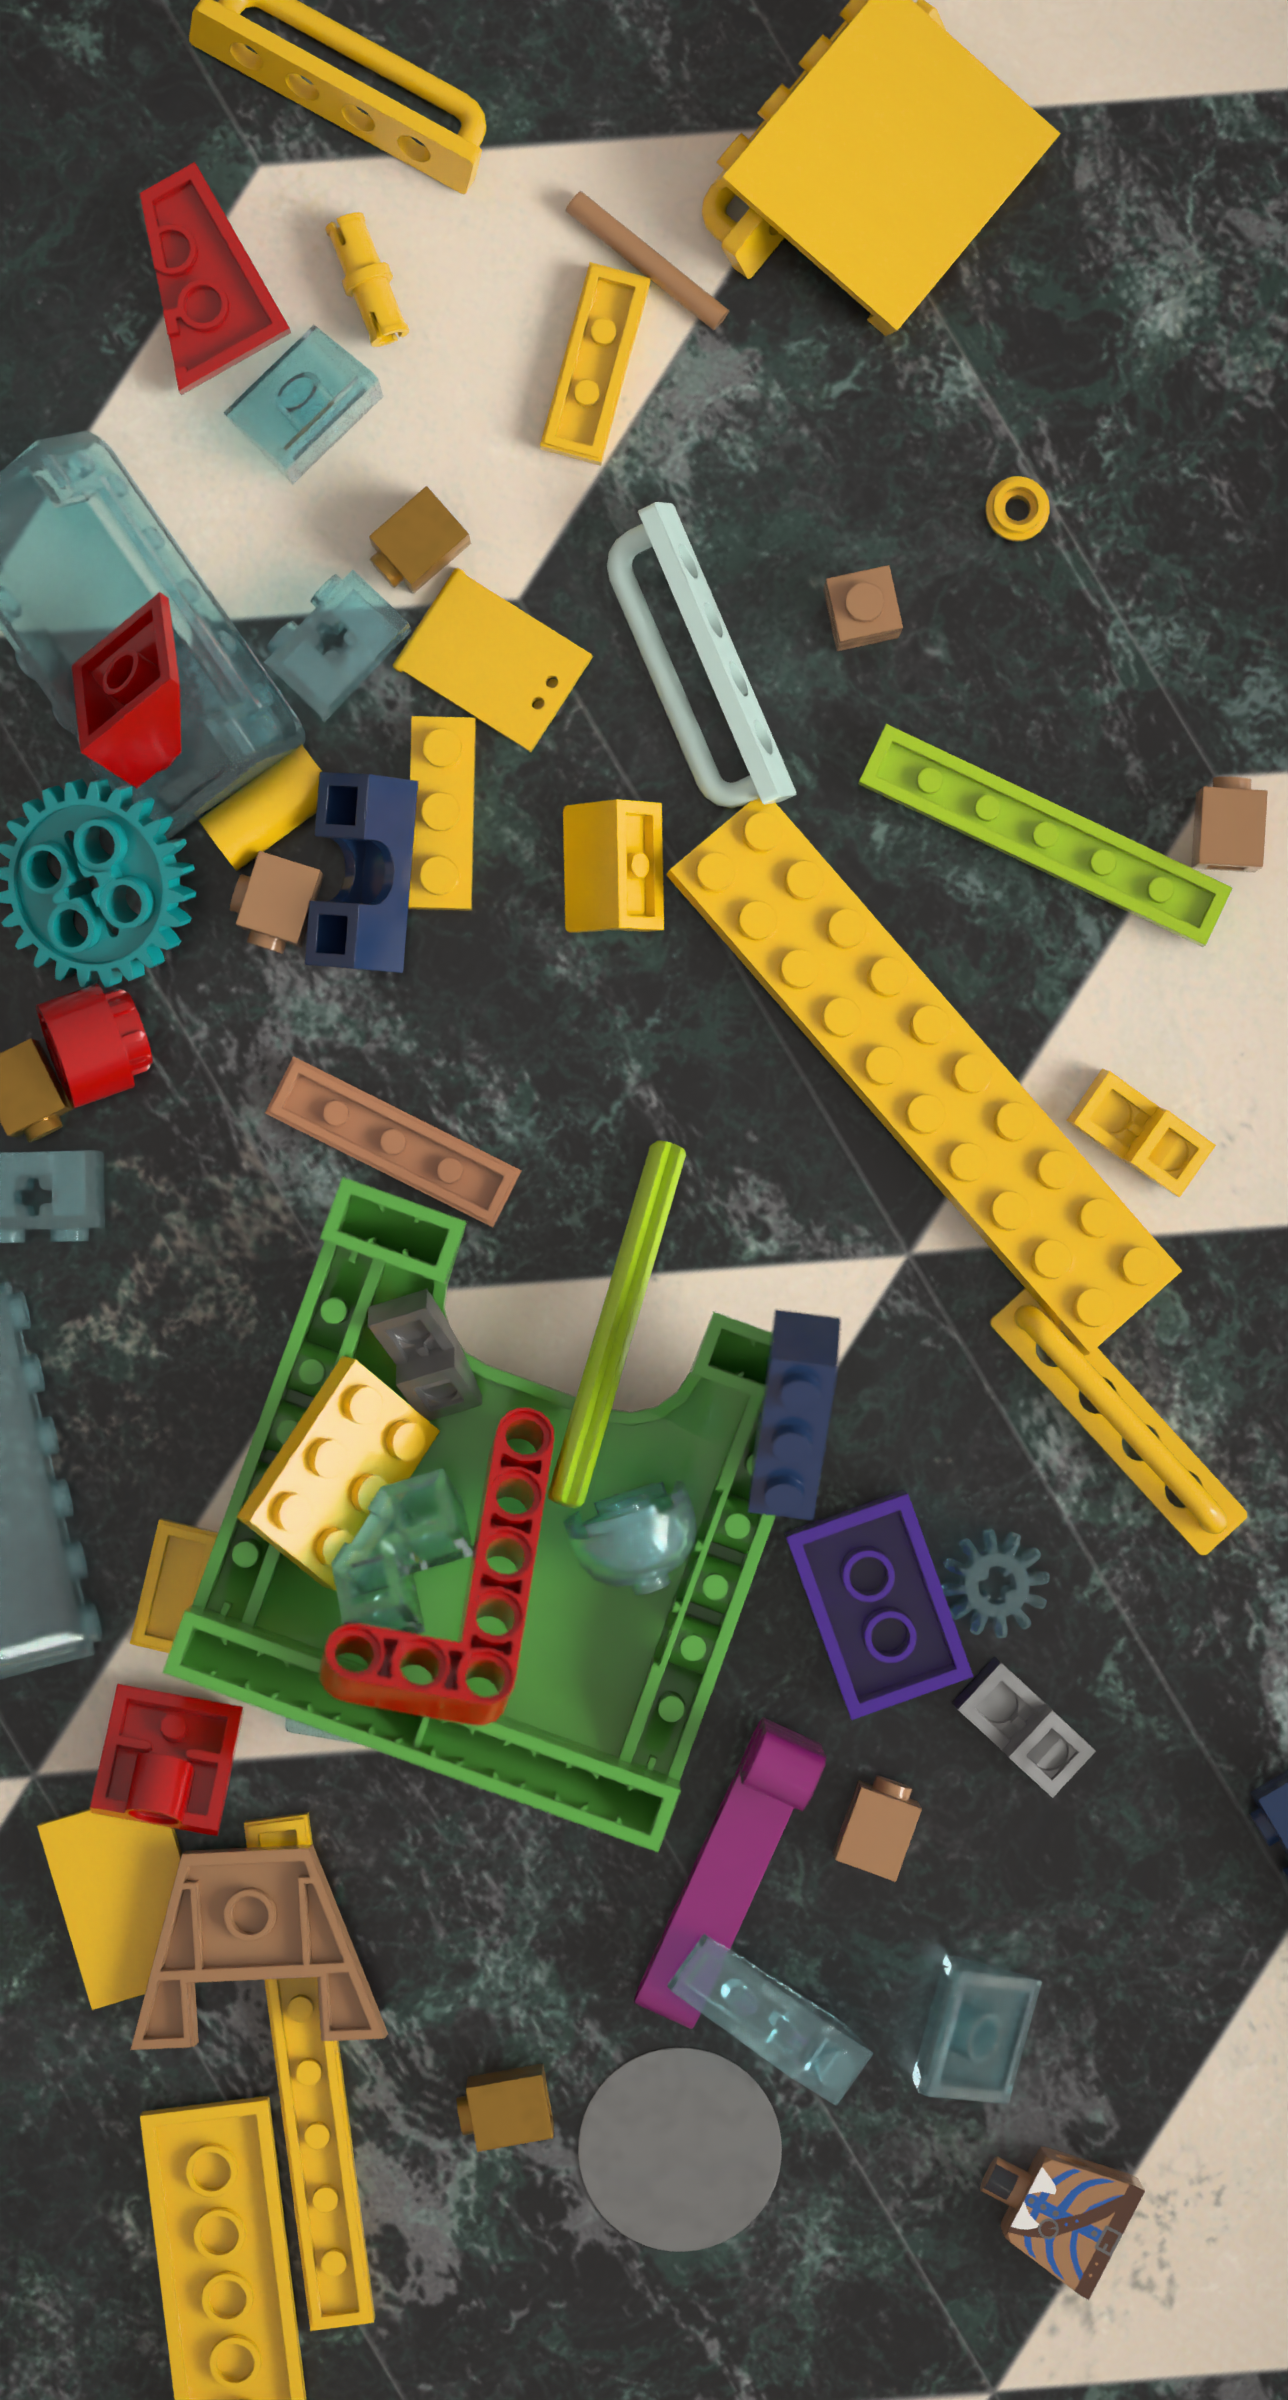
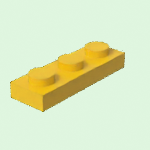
(444, 812)

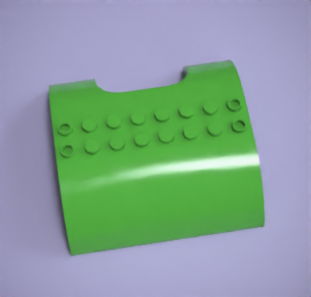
(603, 1675)

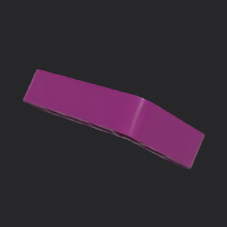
(770, 1781)

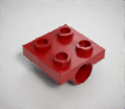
(167, 1760)

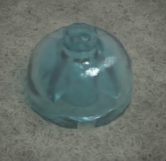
(635, 1537)

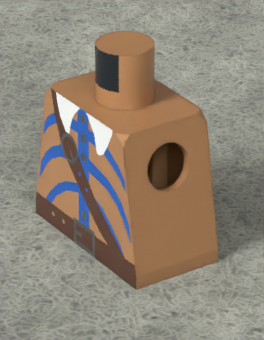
(1065, 2212)

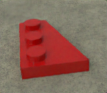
(206, 281)

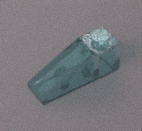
(771, 2019)

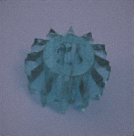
(1011, 1596)

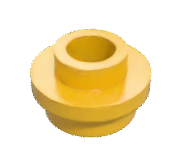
(1022, 489)

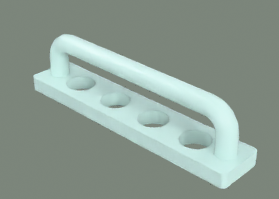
(665, 533)

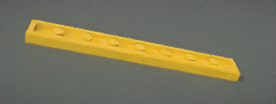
(316, 2131)

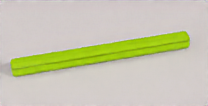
(616, 1324)

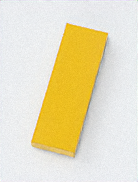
(595, 363)

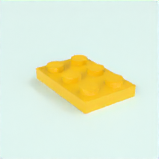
(333, 1466)

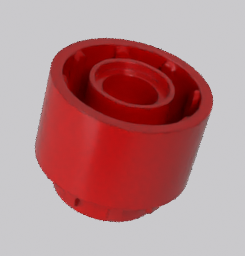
(94, 1042)

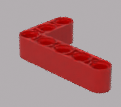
(486, 1596)

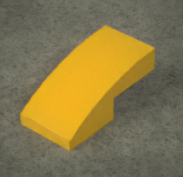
(1141, 1132)

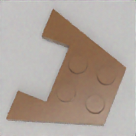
(253, 1919)

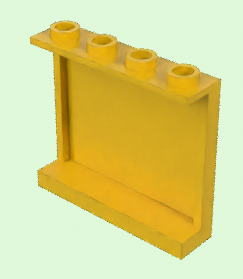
(886, 155)

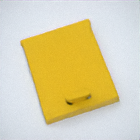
(492, 660)

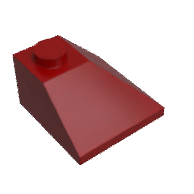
(131, 696)

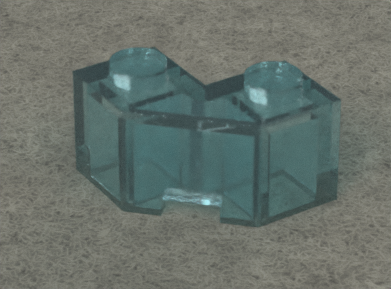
(407, 1531)

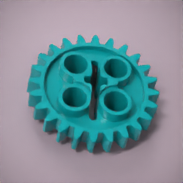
(139, 860)

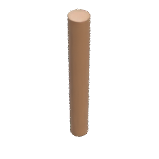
(647, 260)

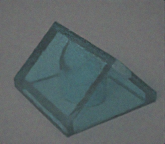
(305, 403)
(975, 2032)

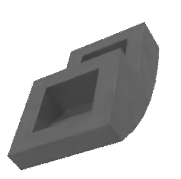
(426, 1354)
(1023, 1727)

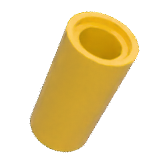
(265, 808)

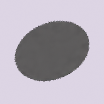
(680, 2149)

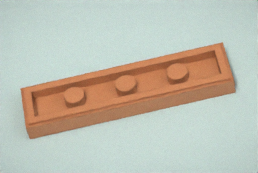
(393, 1141)

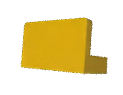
(613, 866)

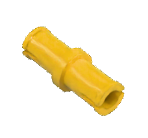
(367, 279)

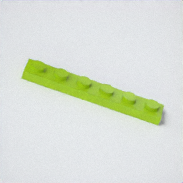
(1045, 835)

